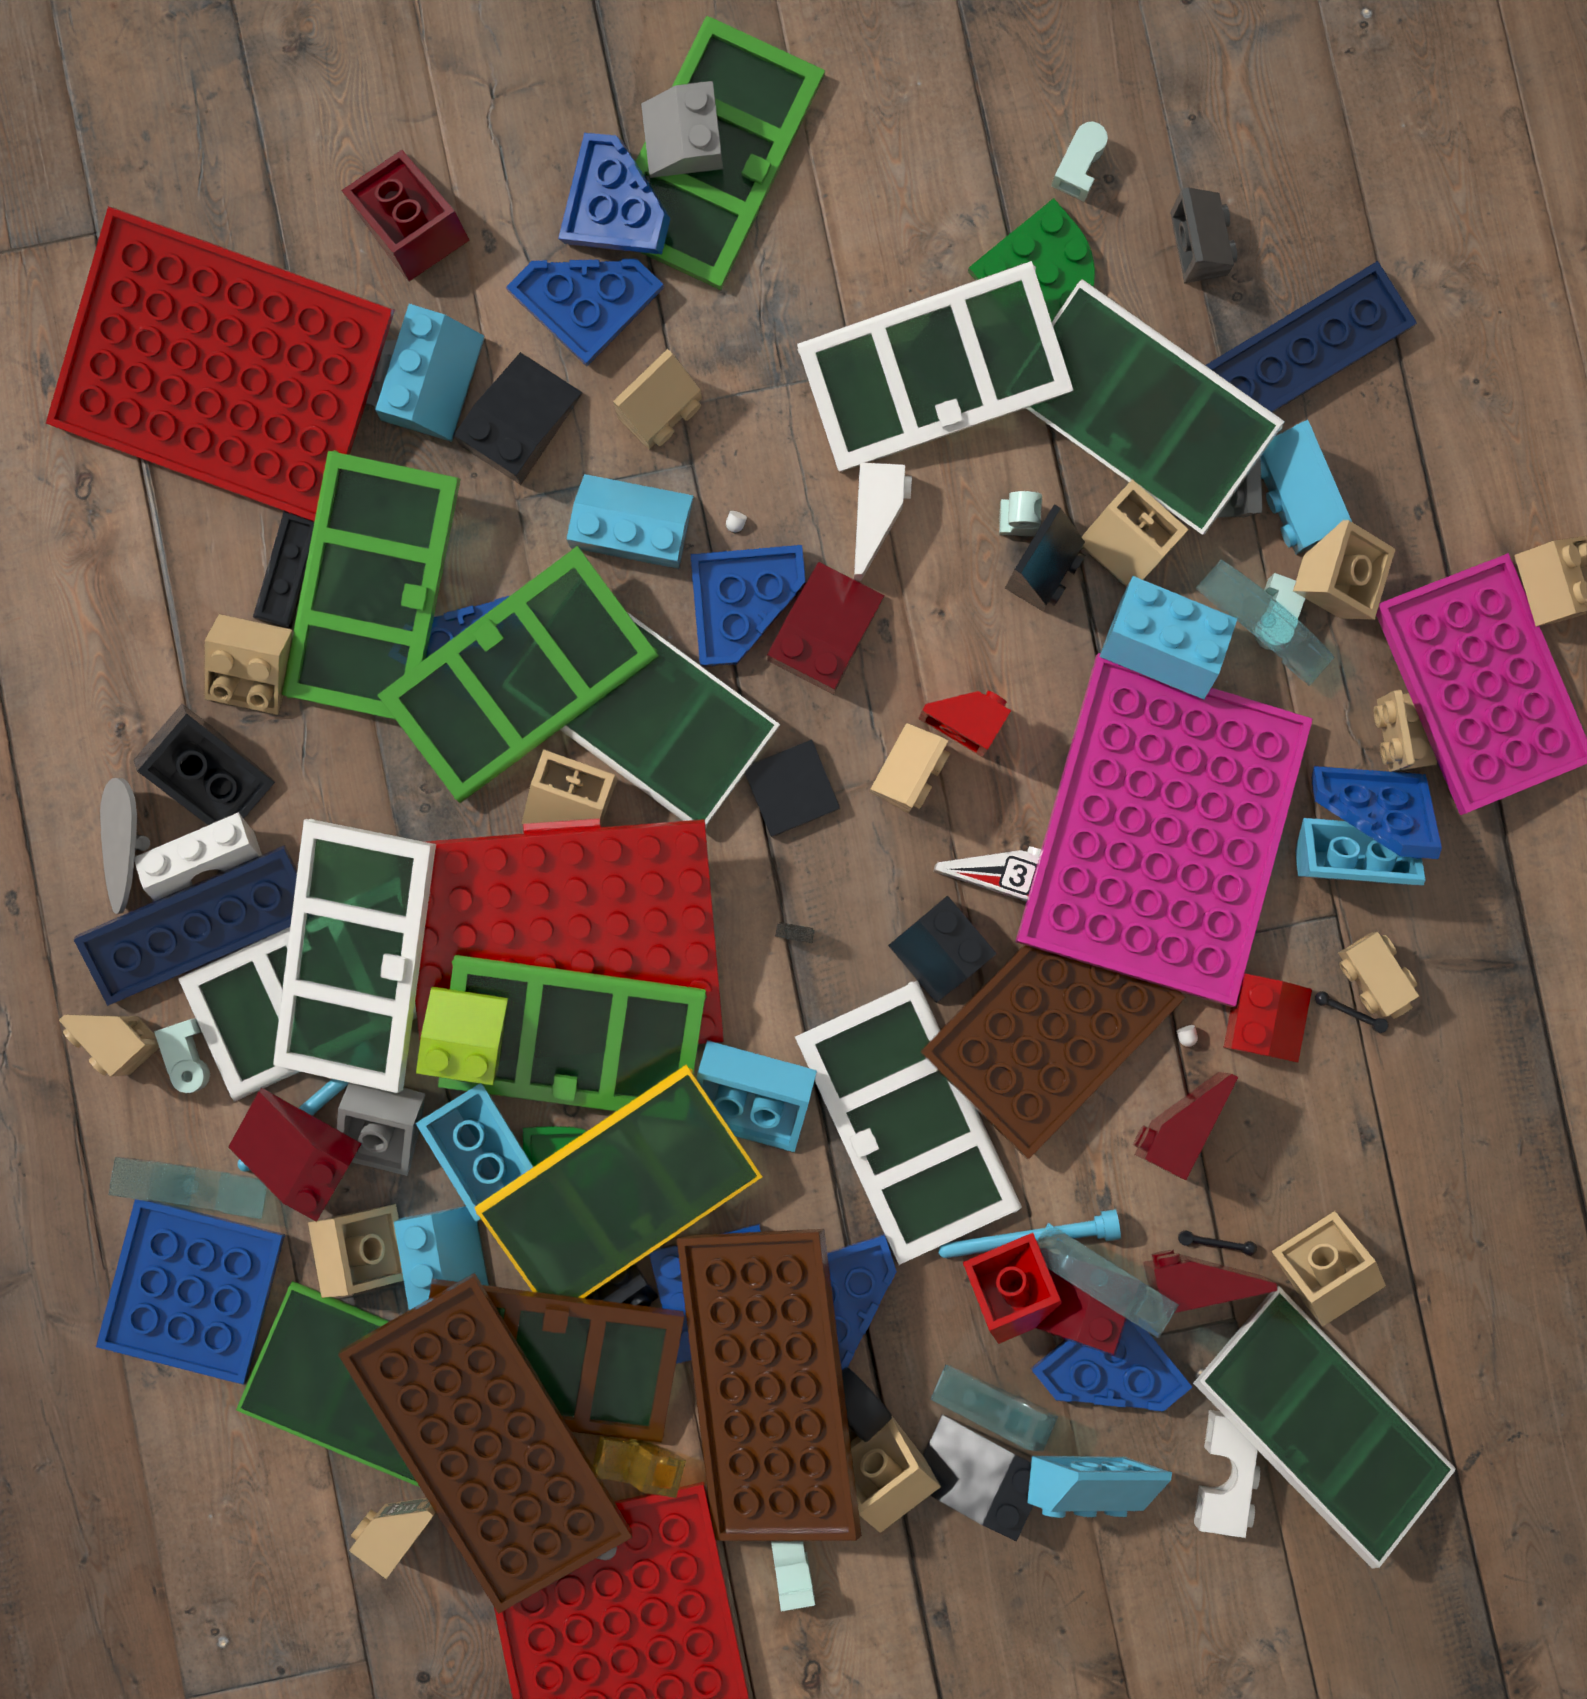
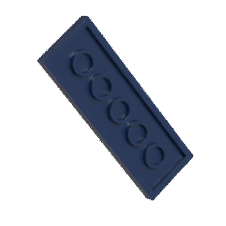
(1317, 340)
(191, 926)

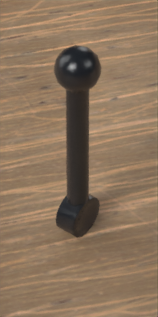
(1379, 1024)
(1186, 1238)

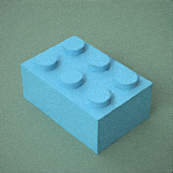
(1168, 637)

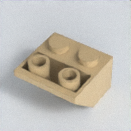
(1132, 534)
(1555, 579)
(246, 663)
(909, 767)
(567, 791)
(114, 1042)

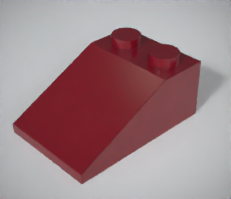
(406, 215)
(825, 628)
(1181, 1131)
(293, 1153)
(1201, 1283)
(1083, 1319)

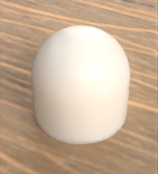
(735, 521)
(1187, 1035)

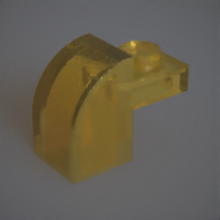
(640, 1463)

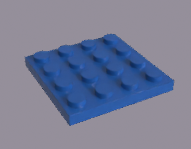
(190, 1290)

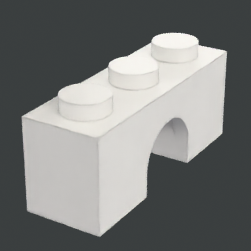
(209, 848)
(1228, 1506)

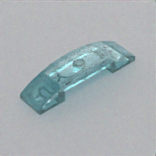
(1266, 620)
(188, 1186)
(1105, 1281)

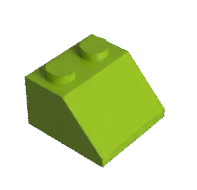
(462, 1036)

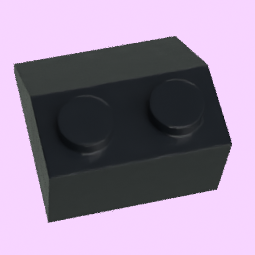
(942, 949)

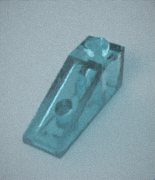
(994, 1409)

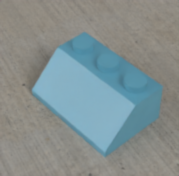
(429, 373)
(1301, 488)
(630, 521)
(1344, 853)
(757, 1094)
(474, 1146)
(438, 1247)
(1093, 1485)

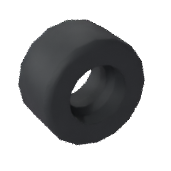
(864, 1409)

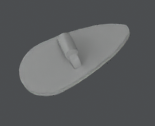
(119, 840)

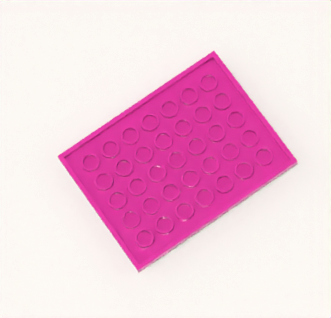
(1164, 832)

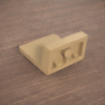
(1403, 734)

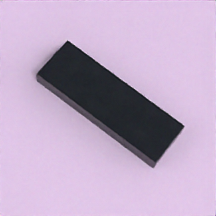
(285, 572)

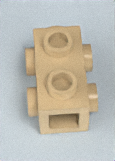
(1383, 982)

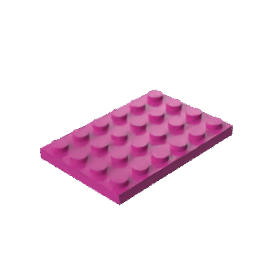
(1483, 683)

